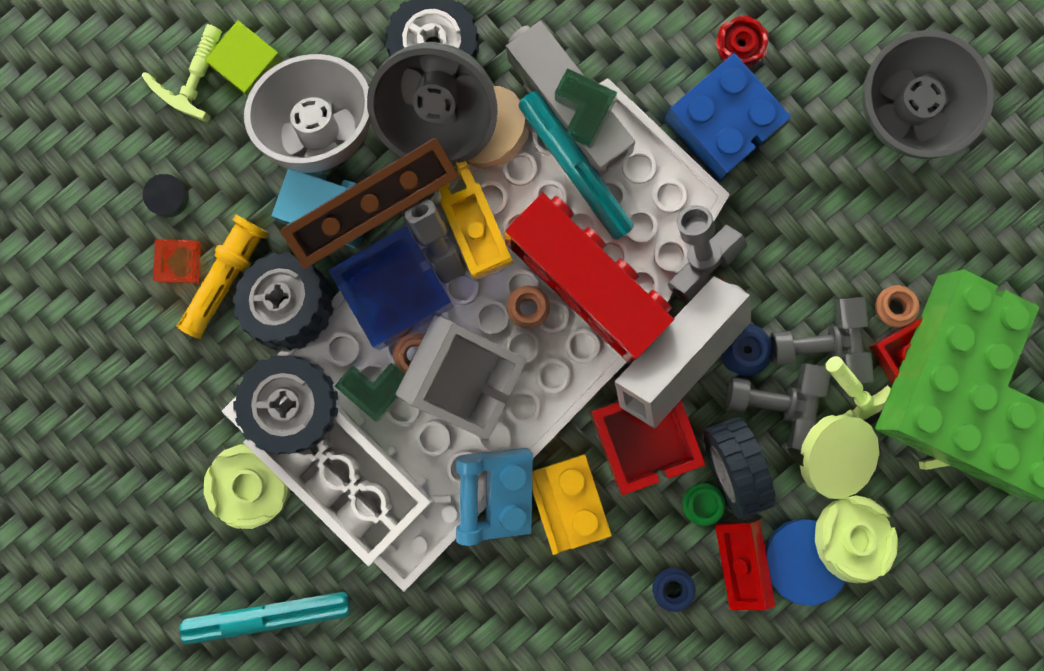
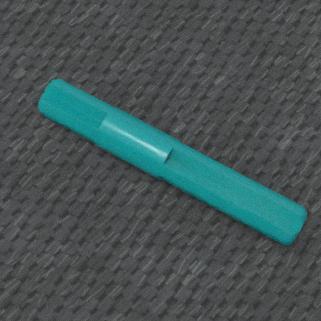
(575, 165)
(264, 618)

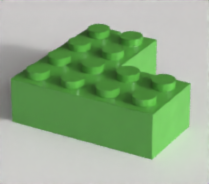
(956, 391)

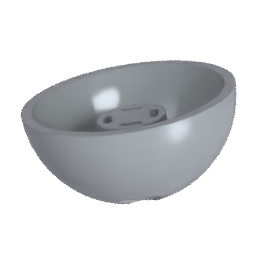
(308, 113)

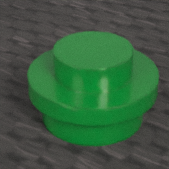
(703, 504)

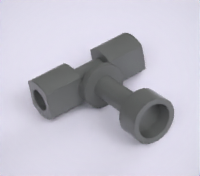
(430, 231)
(704, 255)
(842, 340)
(797, 405)

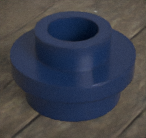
(683, 598)

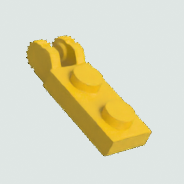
(475, 226)

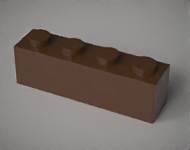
(369, 203)

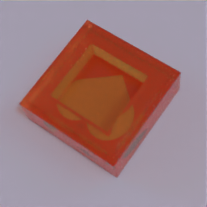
(176, 261)

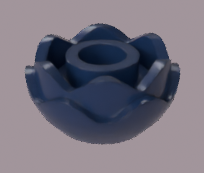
(757, 360)

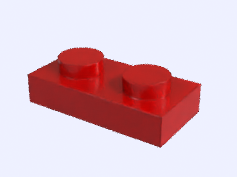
(745, 565)

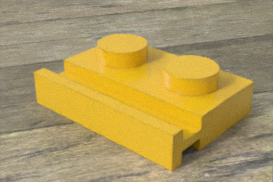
(569, 504)

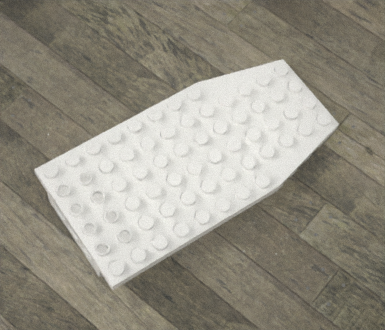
(395, 481)

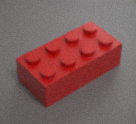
(587, 277)

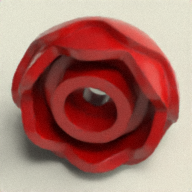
(744, 29)

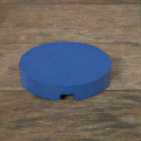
(796, 566)

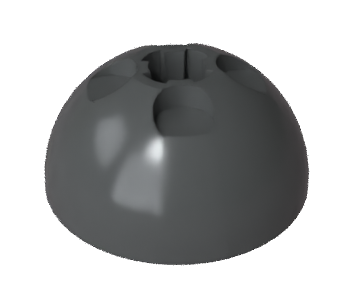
(941, 80)
(410, 113)

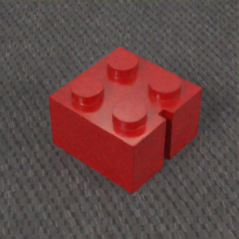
(638, 449)

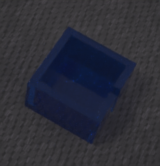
(390, 288)

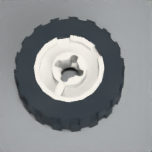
(424, 19)

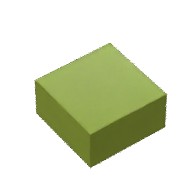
(242, 57)

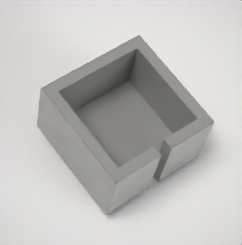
(452, 372)

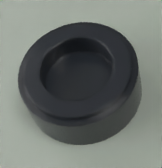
(165, 195)

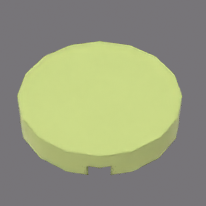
(839, 456)
(243, 489)
(856, 539)

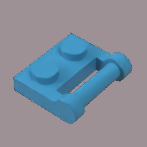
(506, 495)

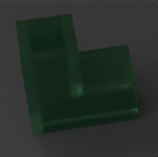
(590, 101)
(371, 396)

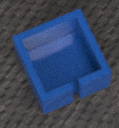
(724, 116)

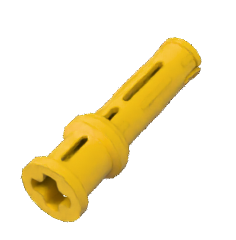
(231, 259)

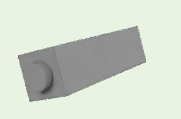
(541, 66)
(684, 351)

